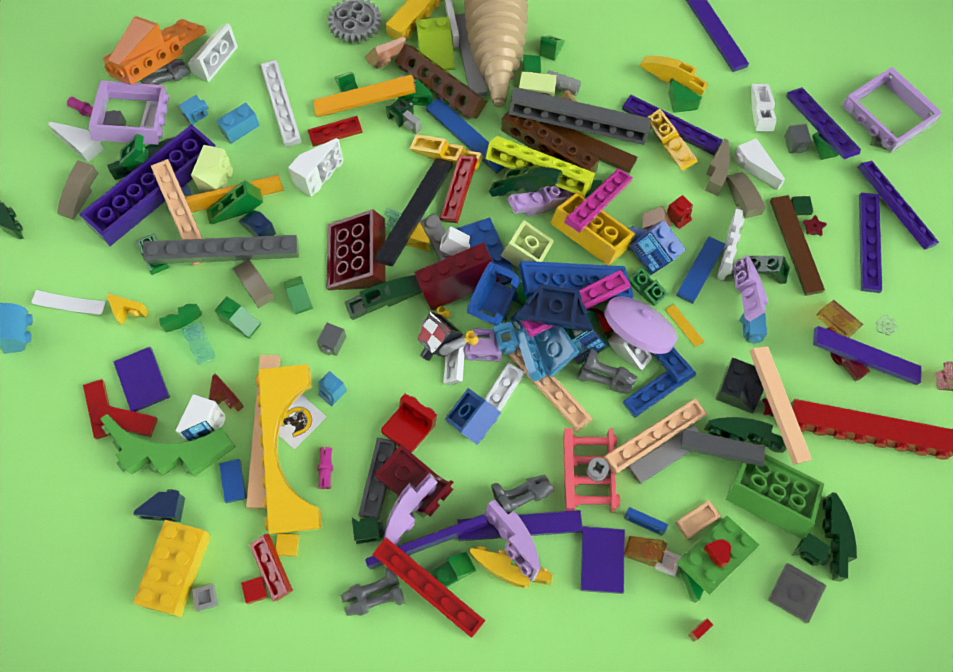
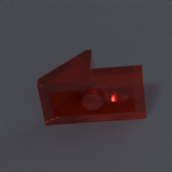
(945, 377)
(220, 392)

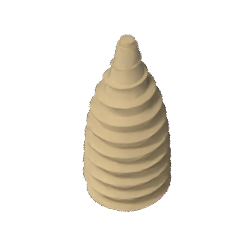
(497, 41)

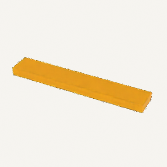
(364, 96)
(207, 199)

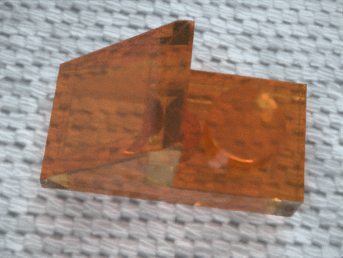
(645, 550)

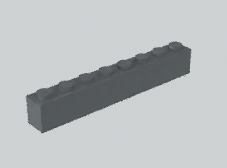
(579, 116)
(220, 249)

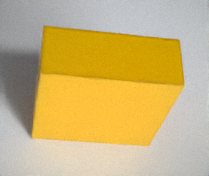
(287, 545)

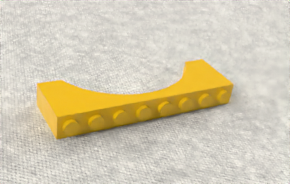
(284, 506)

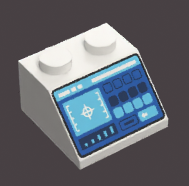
(200, 418)

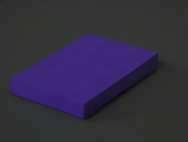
(141, 379)
(602, 560)

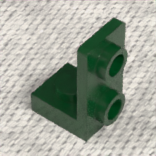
(772, 264)

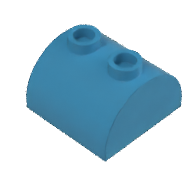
(13, 327)

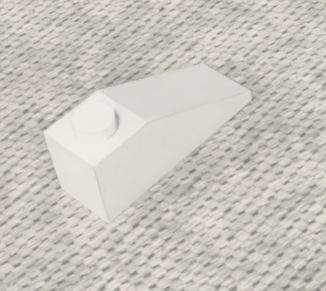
(78, 140)
(758, 163)

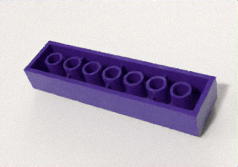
(139, 191)

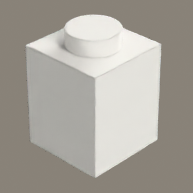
(454, 241)

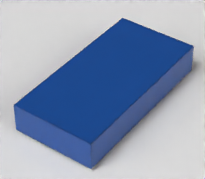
(232, 481)
(645, 521)

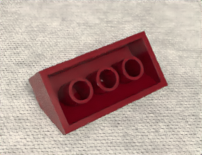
(453, 276)

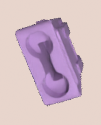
(486, 348)

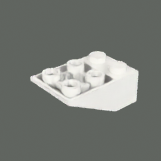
(315, 167)

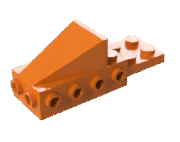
(148, 48)

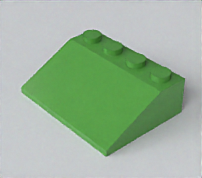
(777, 495)

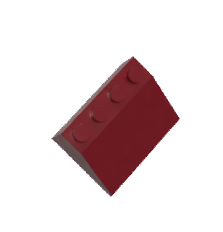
(353, 251)

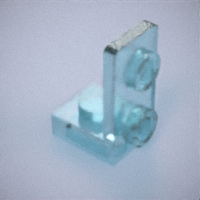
(198, 342)

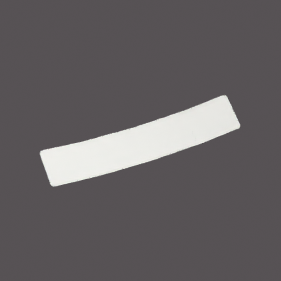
(68, 303)

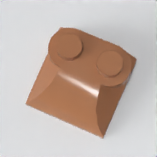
(382, 54)

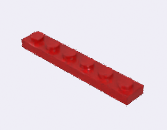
(428, 587)

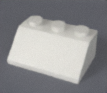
(213, 53)

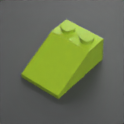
(436, 41)

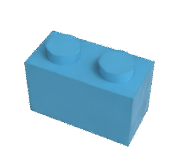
(238, 123)

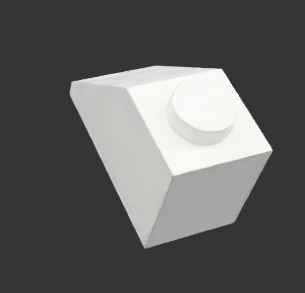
(630, 353)

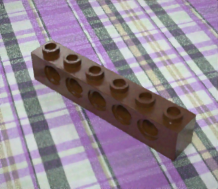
(474, 104)
(548, 142)

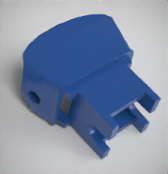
(492, 296)

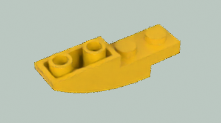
(681, 72)
(671, 140)
(500, 566)

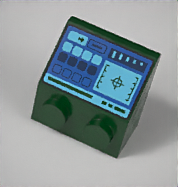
(585, 340)

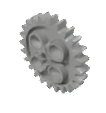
(354, 20)

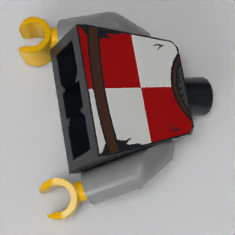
(441, 336)

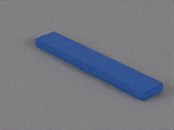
(461, 130)

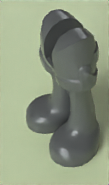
(173, 70)
(620, 380)
(533, 489)
(361, 593)

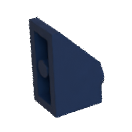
(257, 224)
(162, 507)

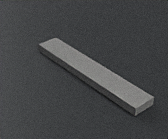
(474, 79)

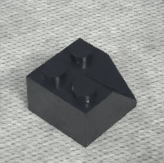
(740, 386)

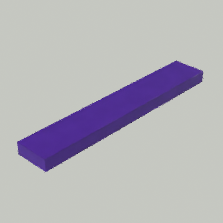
(718, 34)
(823, 123)
(687, 131)
(898, 205)
(870, 243)
(867, 355)
(537, 525)
(436, 538)

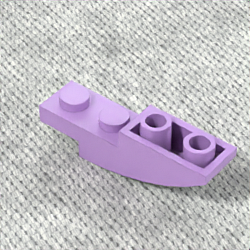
(539, 202)
(751, 288)
(401, 517)
(519, 541)

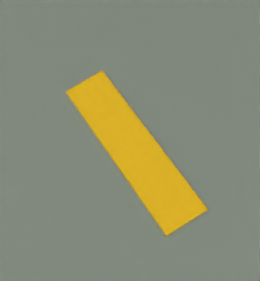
(684, 325)

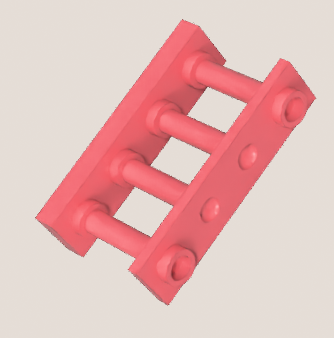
(572, 479)

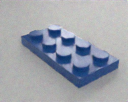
(485, 232)

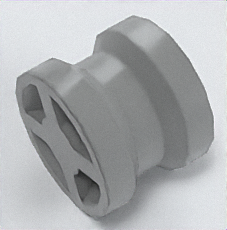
(594, 472)

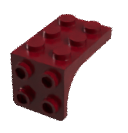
(406, 468)

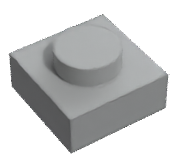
(411, 122)
(204, 597)

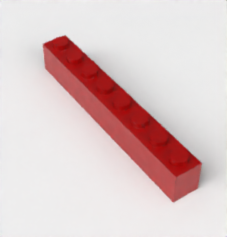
(874, 429)

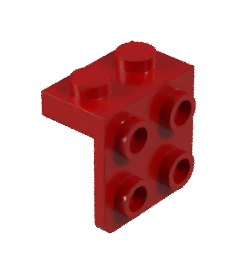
(410, 423)

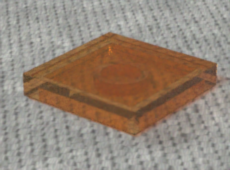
(839, 319)

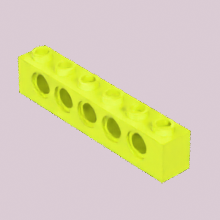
(516, 156)

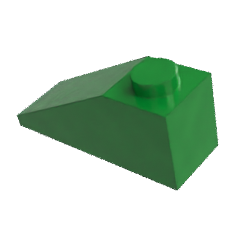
(237, 202)

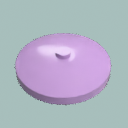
(640, 325)

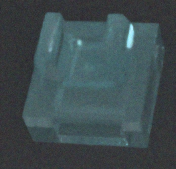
(393, 217)

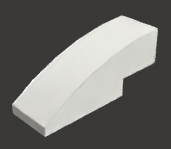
(763, 107)

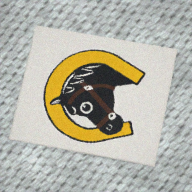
(300, 421)

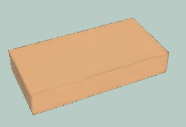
(698, 519)

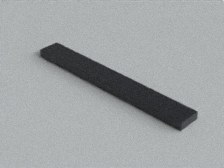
(413, 212)

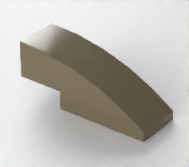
(719, 169)
(76, 189)
(745, 195)
(254, 283)

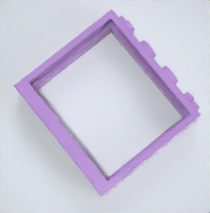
(122, 90)
(907, 93)

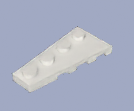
(730, 245)

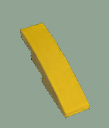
(441, 149)

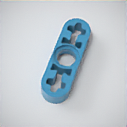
(530, 355)

